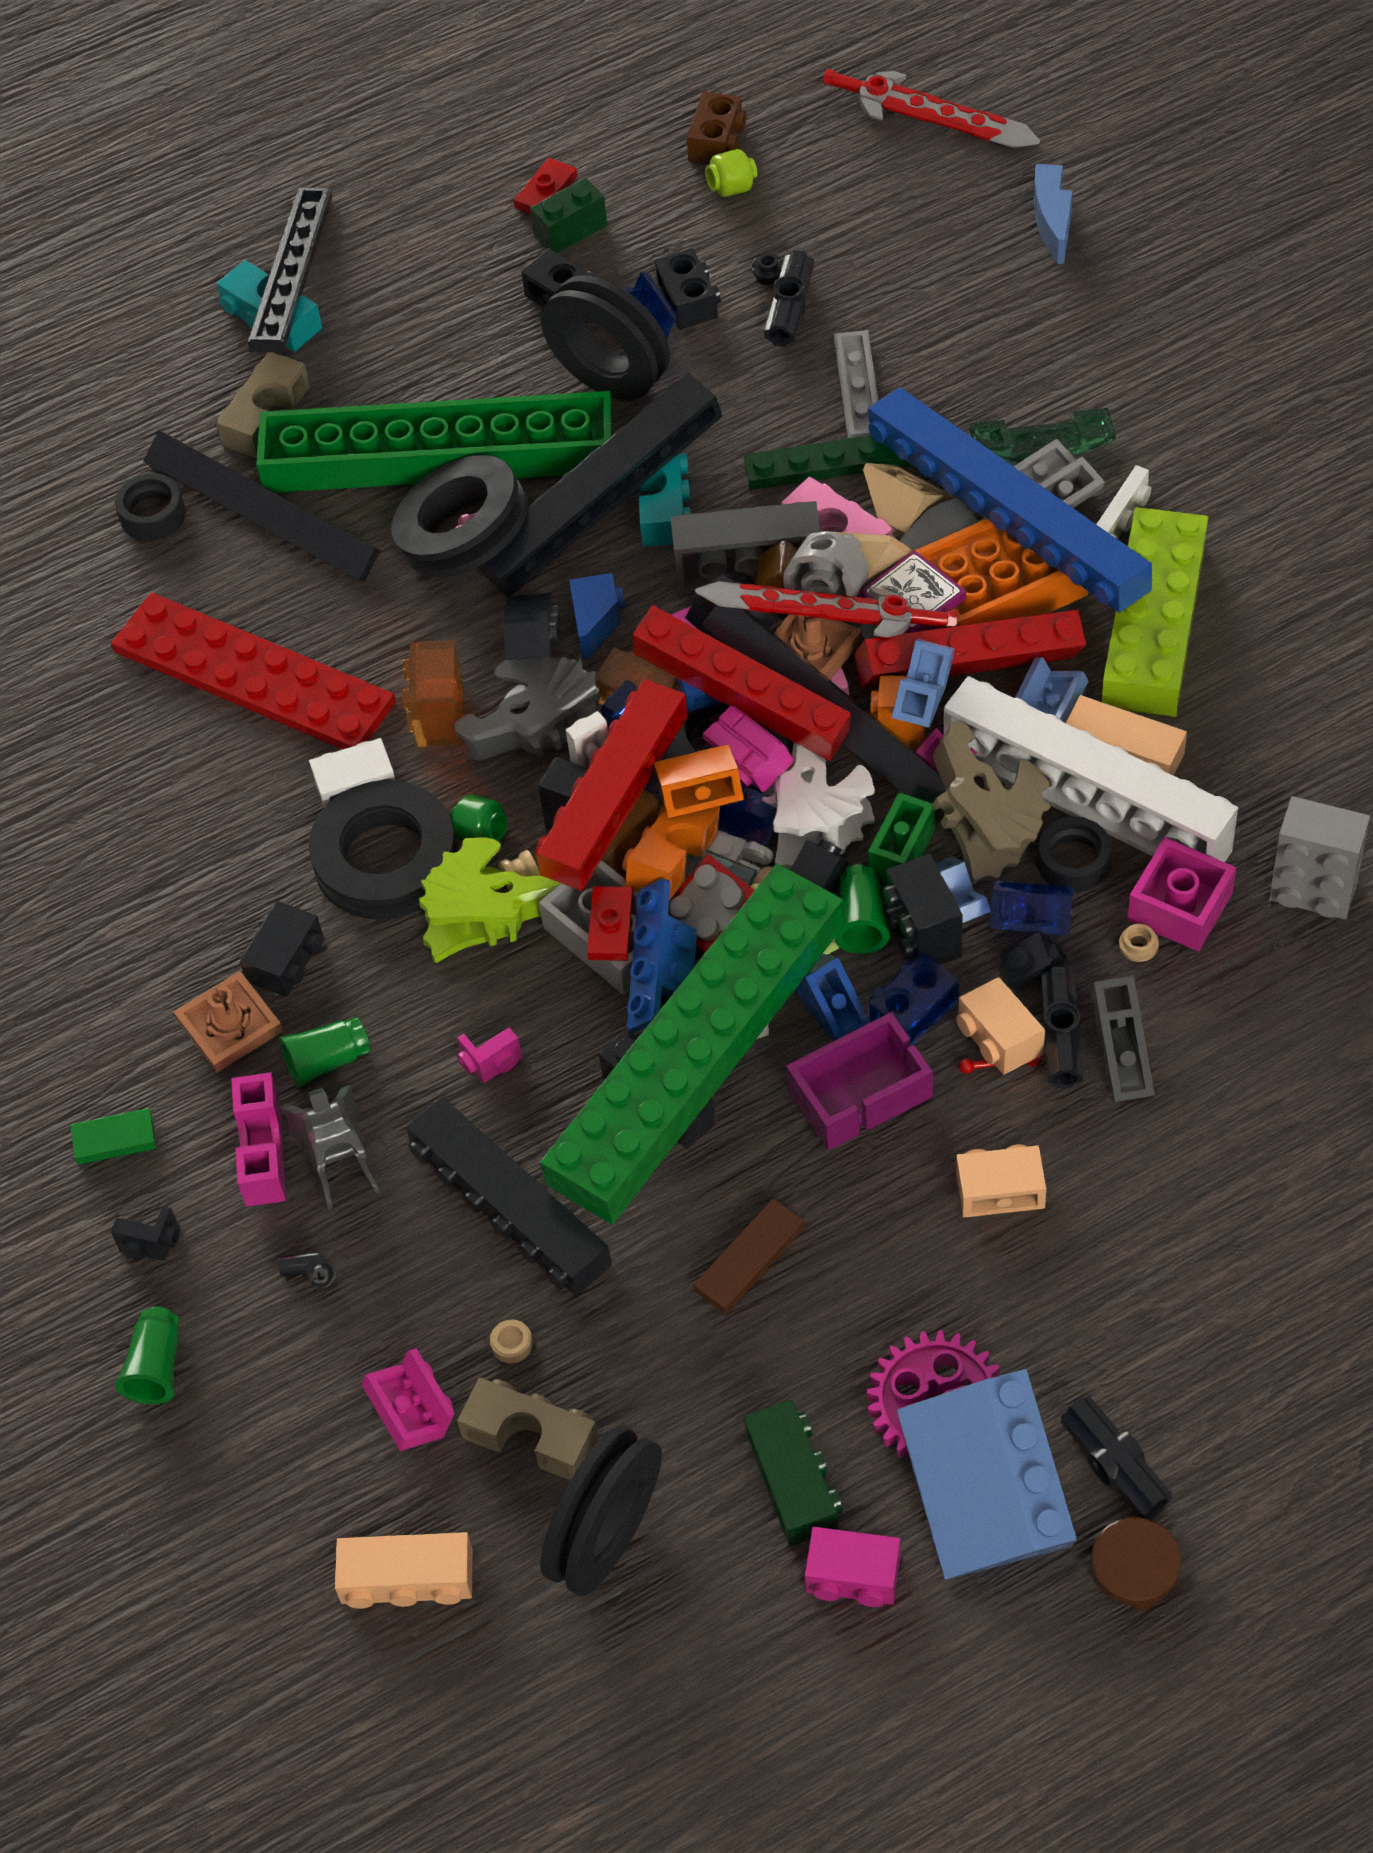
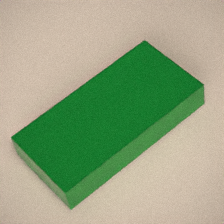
(113, 1136)

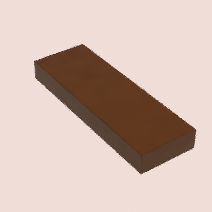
(749, 1256)

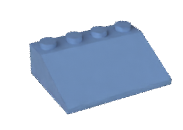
(986, 1475)

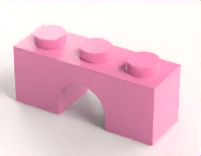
(836, 512)

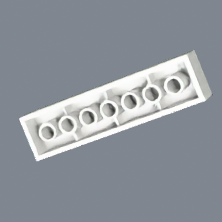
(1091, 777)

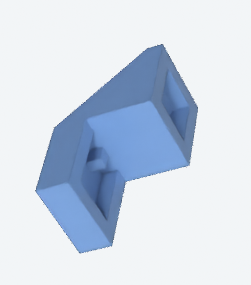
(925, 683)
(958, 881)

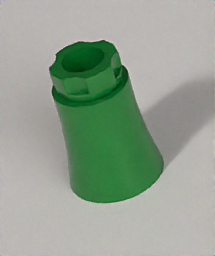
(863, 911)
(323, 1049)
(150, 1361)

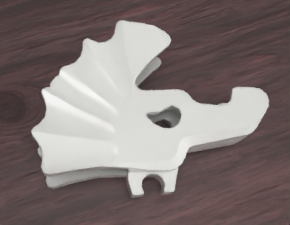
(817, 811)

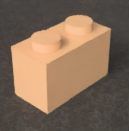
(1000, 1026)
(1000, 1180)

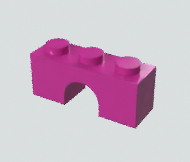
(260, 1135)

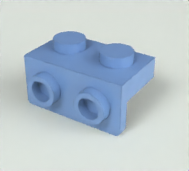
(1052, 690)

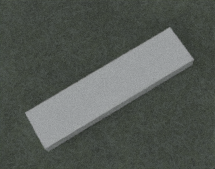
(856, 380)

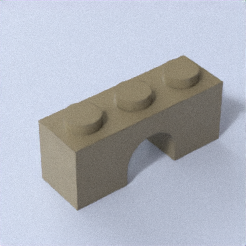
(274, 383)
(499, 1411)

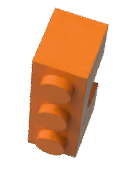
(665, 847)

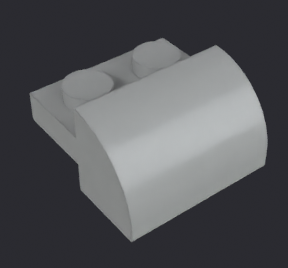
(1062, 474)

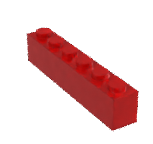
(977, 646)
(741, 682)
(611, 784)

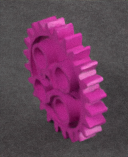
(918, 1367)

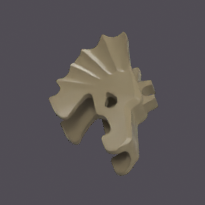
(992, 822)

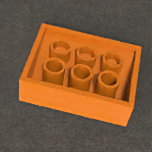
(999, 575)

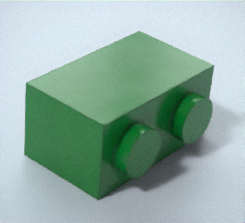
(902, 834)

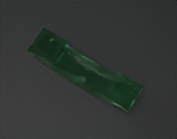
(1085, 432)

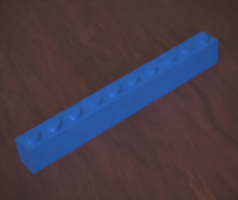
(1011, 500)

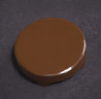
(1135, 1562)

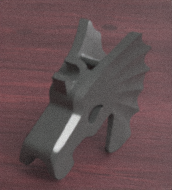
(556, 697)
(329, 1134)

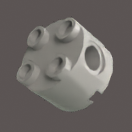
(828, 565)

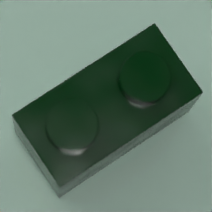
(569, 216)

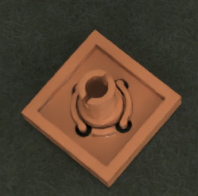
(820, 637)
(221, 1014)

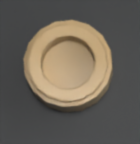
(511, 1341)

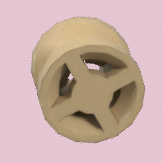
(523, 865)

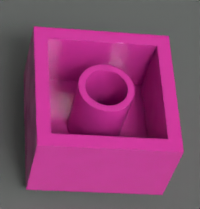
(1181, 894)

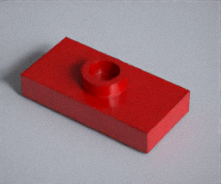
(547, 181)
(610, 923)

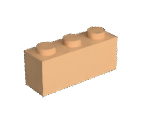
(1136, 734)
(404, 1569)

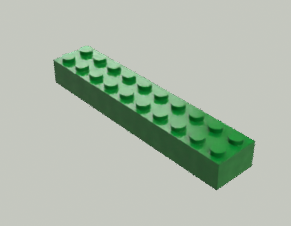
(413, 439)
(693, 1044)

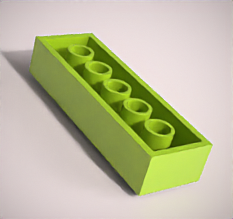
(1154, 632)

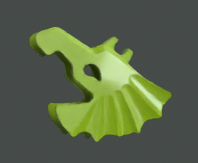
(465, 907)

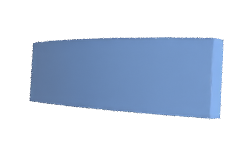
(1052, 209)

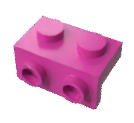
(410, 1401)

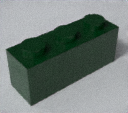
(792, 1471)

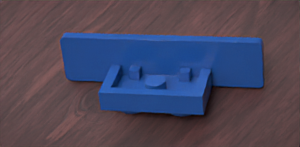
(661, 954)

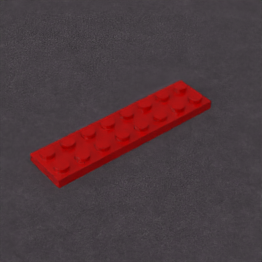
(253, 672)

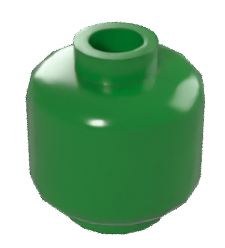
(478, 818)

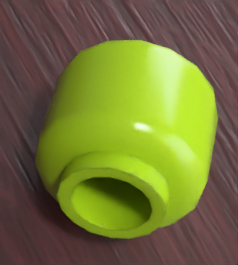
(730, 173)

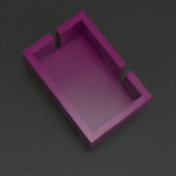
(859, 1081)

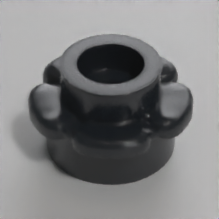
(767, 268)

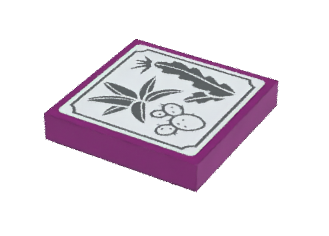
(921, 585)

